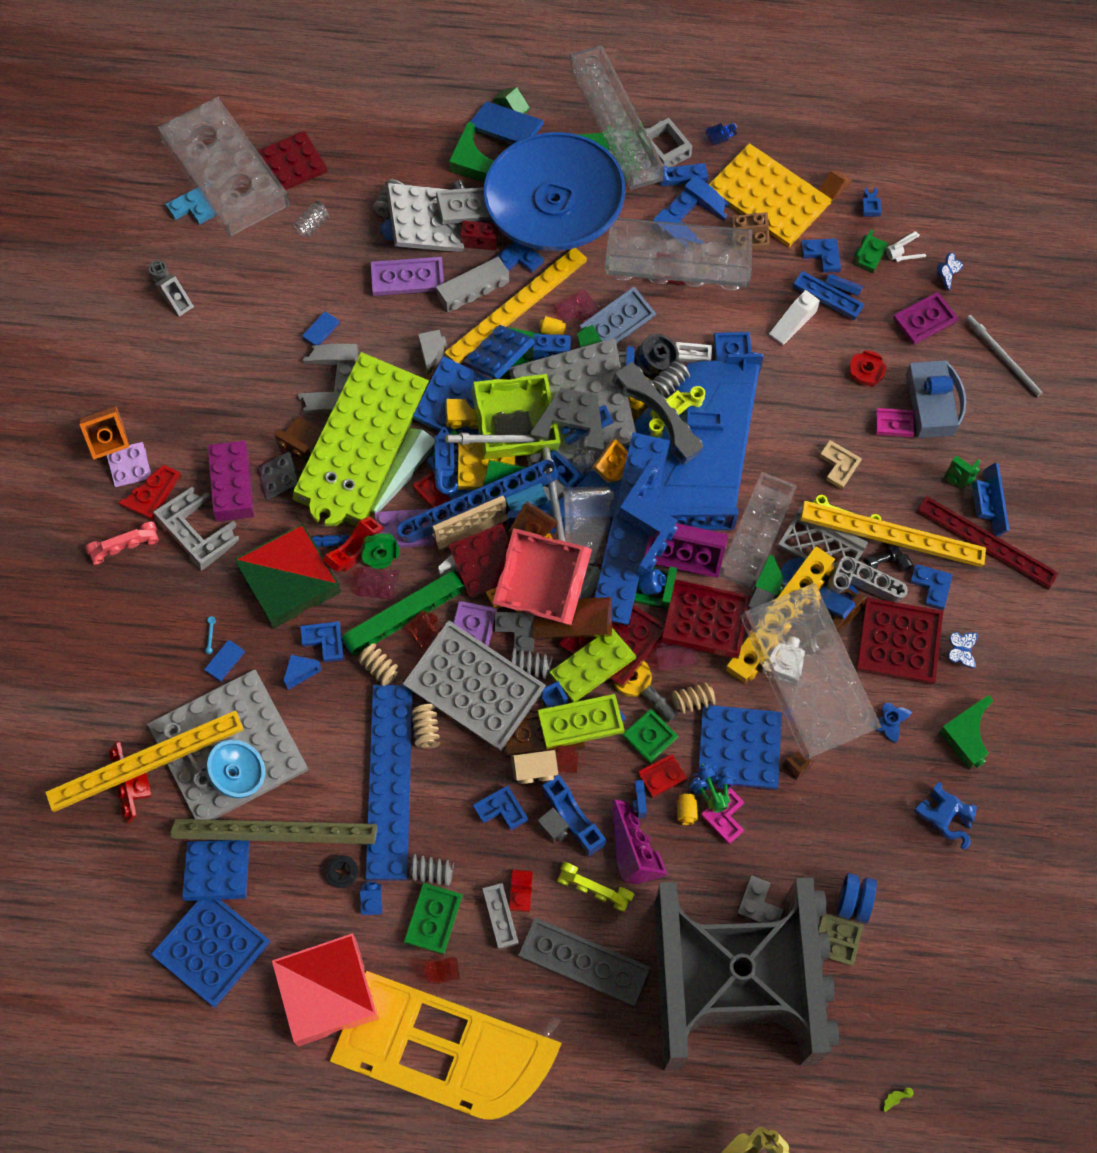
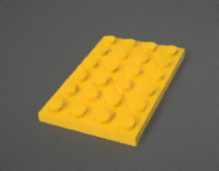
(761, 185)

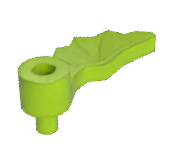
(894, 1098)

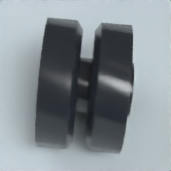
(655, 355)

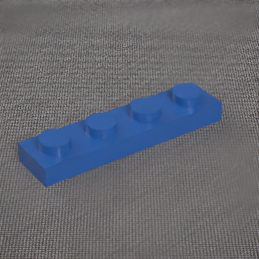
(829, 295)

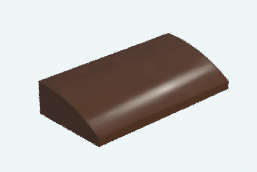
(590, 619)

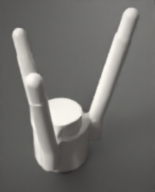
(896, 250)

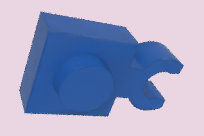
(870, 204)
(639, 804)

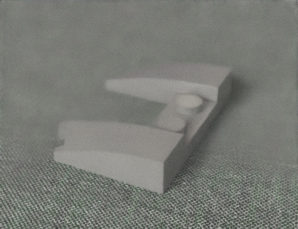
(339, 355)
(172, 519)

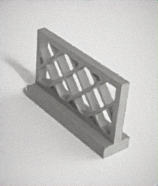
(847, 540)

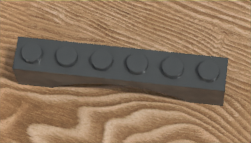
(634, 384)

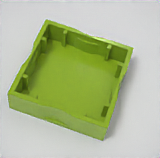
(507, 396)

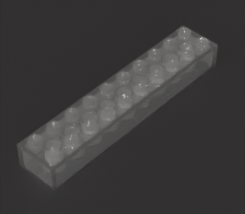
(616, 117)

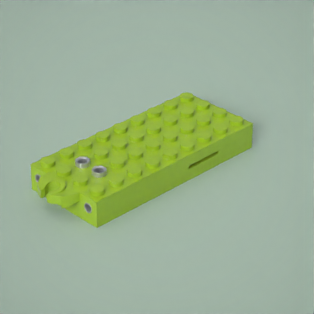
(359, 441)

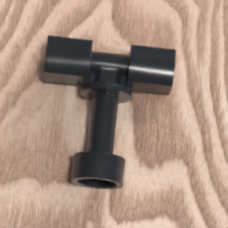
(892, 554)

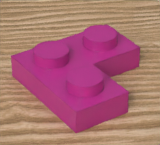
(722, 821)

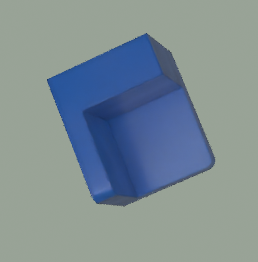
(553, 695)

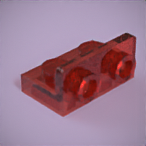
(424, 629)

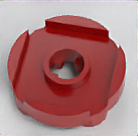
(864, 377)

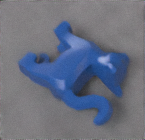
(943, 814)

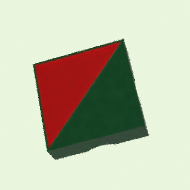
(287, 575)

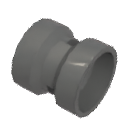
(158, 270)

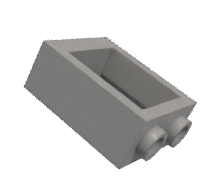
(678, 154)

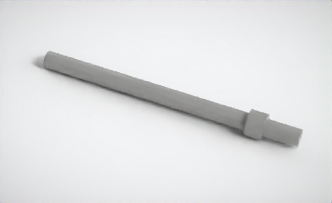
(980, 330)
(465, 438)
(554, 498)

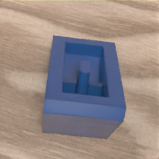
(299, 670)

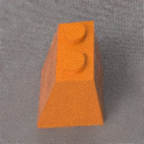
(104, 432)

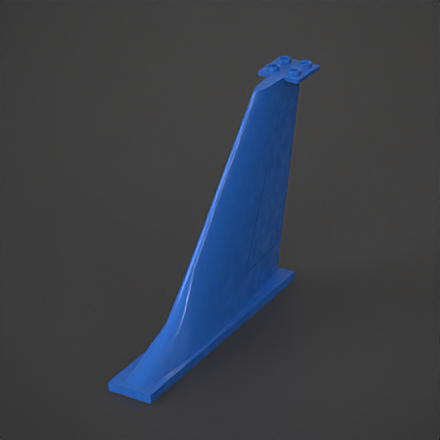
(707, 486)

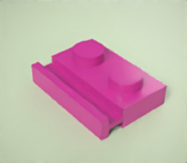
(894, 422)

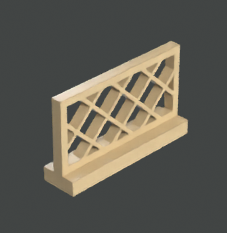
(470, 522)

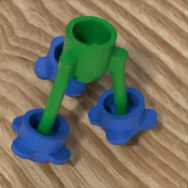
(724, 781)

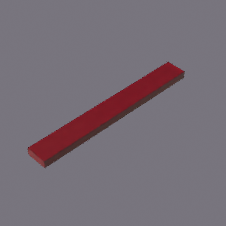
(994, 546)

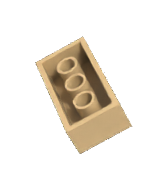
(534, 765)

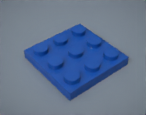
(498, 352)
(216, 870)

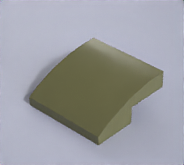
(843, 937)

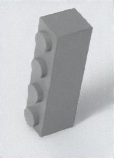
(473, 284)

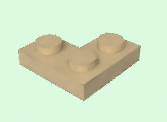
(844, 463)

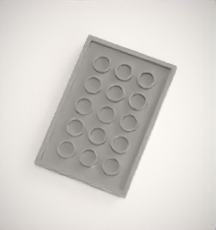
(474, 685)

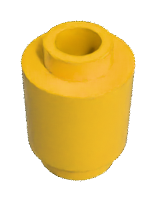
(552, 326)
(687, 809)

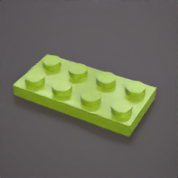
(592, 665)
(581, 721)

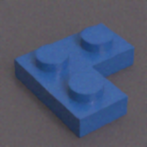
(824, 249)
(520, 254)
(936, 581)
(326, 635)
(502, 803)

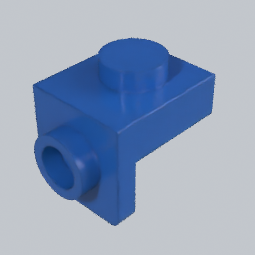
(371, 898)

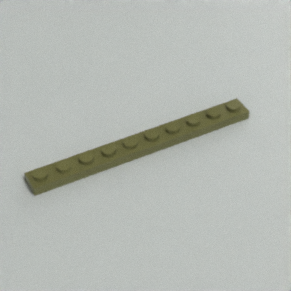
(274, 831)

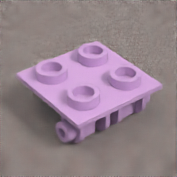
(129, 465)

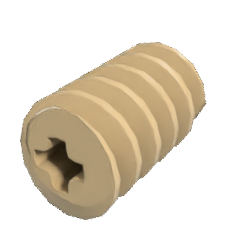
(377, 665)
(693, 697)
(424, 726)

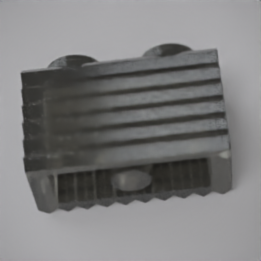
(511, 424)

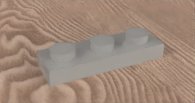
(500, 916)

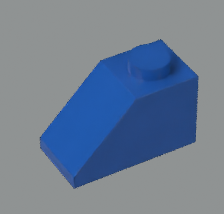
(567, 473)

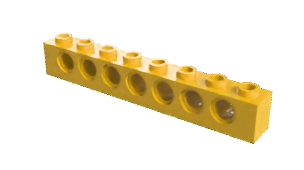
(816, 560)

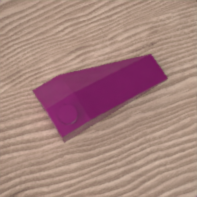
(633, 852)

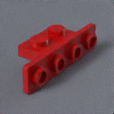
(129, 790)

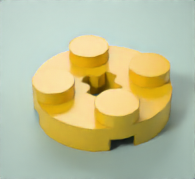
(636, 687)

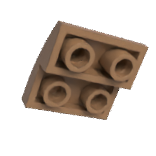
(760, 228)

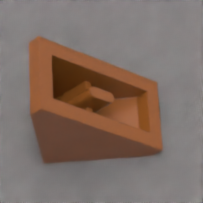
(834, 184)

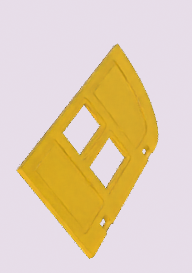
(491, 1068)

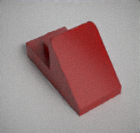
(521, 891)

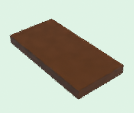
(530, 739)

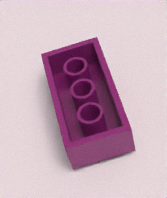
(231, 481)
(693, 550)

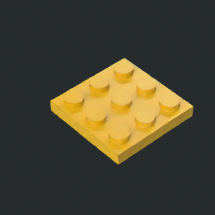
(473, 466)

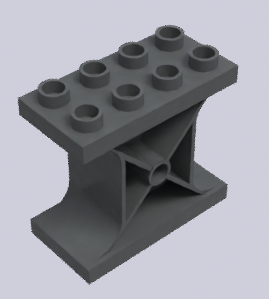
(777, 969)

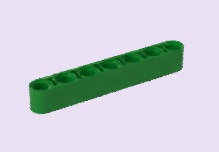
(403, 612)

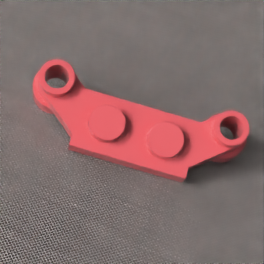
(127, 540)

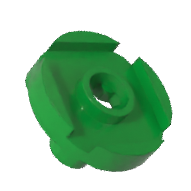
(376, 542)

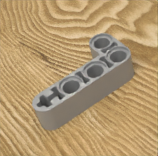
(890, 589)

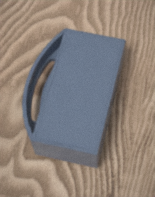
(934, 413)

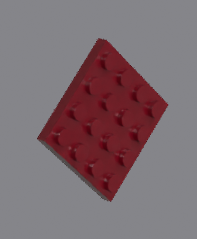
(706, 619)
(640, 636)
(900, 641)

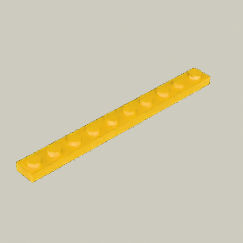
(518, 304)
(893, 534)
(144, 761)

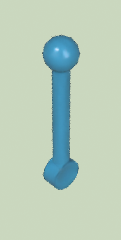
(211, 620)

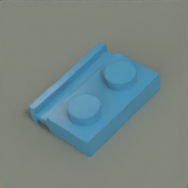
(534, 495)

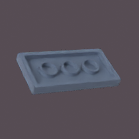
(621, 316)

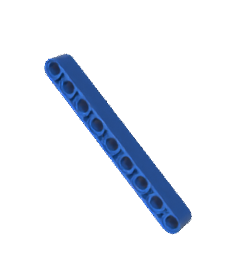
(484, 493)

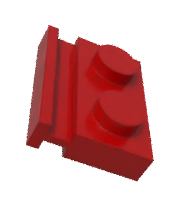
(662, 776)

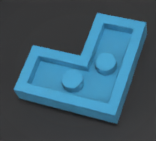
(193, 203)

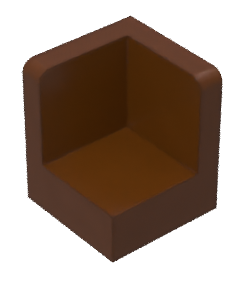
(797, 764)

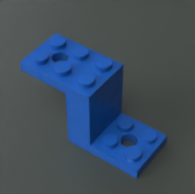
(648, 518)

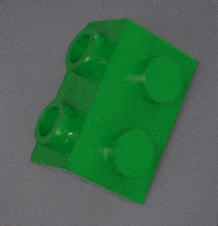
(962, 473)

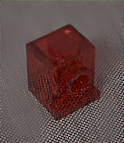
(567, 759)

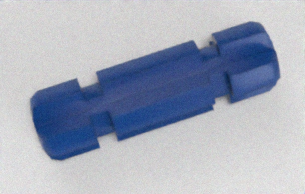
(330, 540)

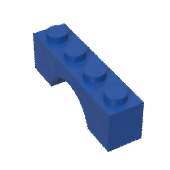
(580, 826)

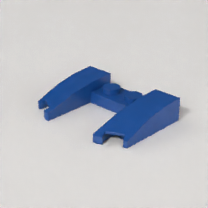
(694, 192)

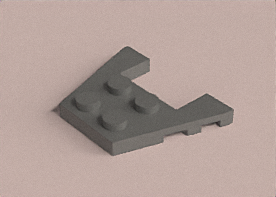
(576, 411)

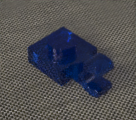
(719, 133)

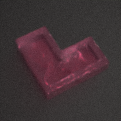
(577, 304)

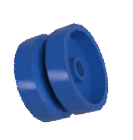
(857, 898)

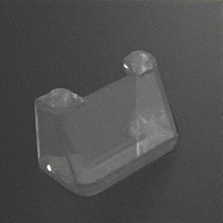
(588, 518)

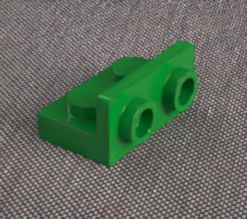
(870, 253)

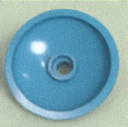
(242, 762)

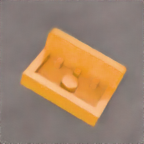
(611, 462)

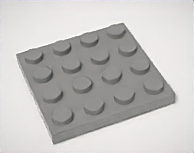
(418, 220)

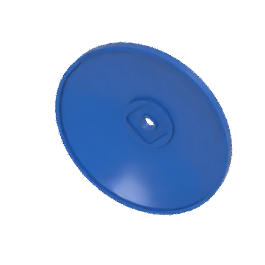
(547, 167)

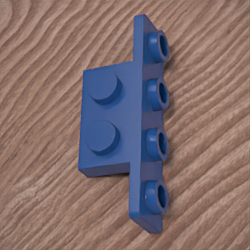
(990, 500)

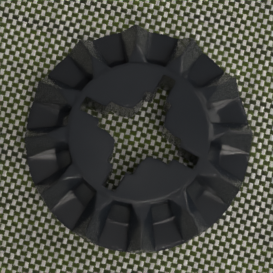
(337, 864)

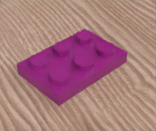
(925, 318)

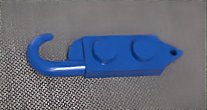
(443, 461)

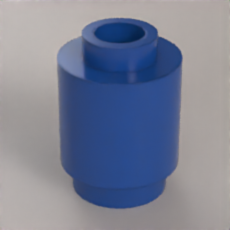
(938, 385)

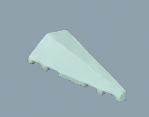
(411, 455)

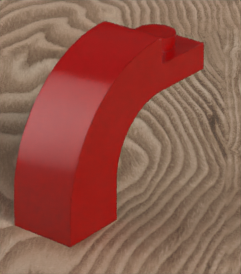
(349, 553)

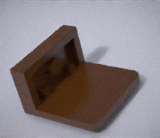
(299, 438)

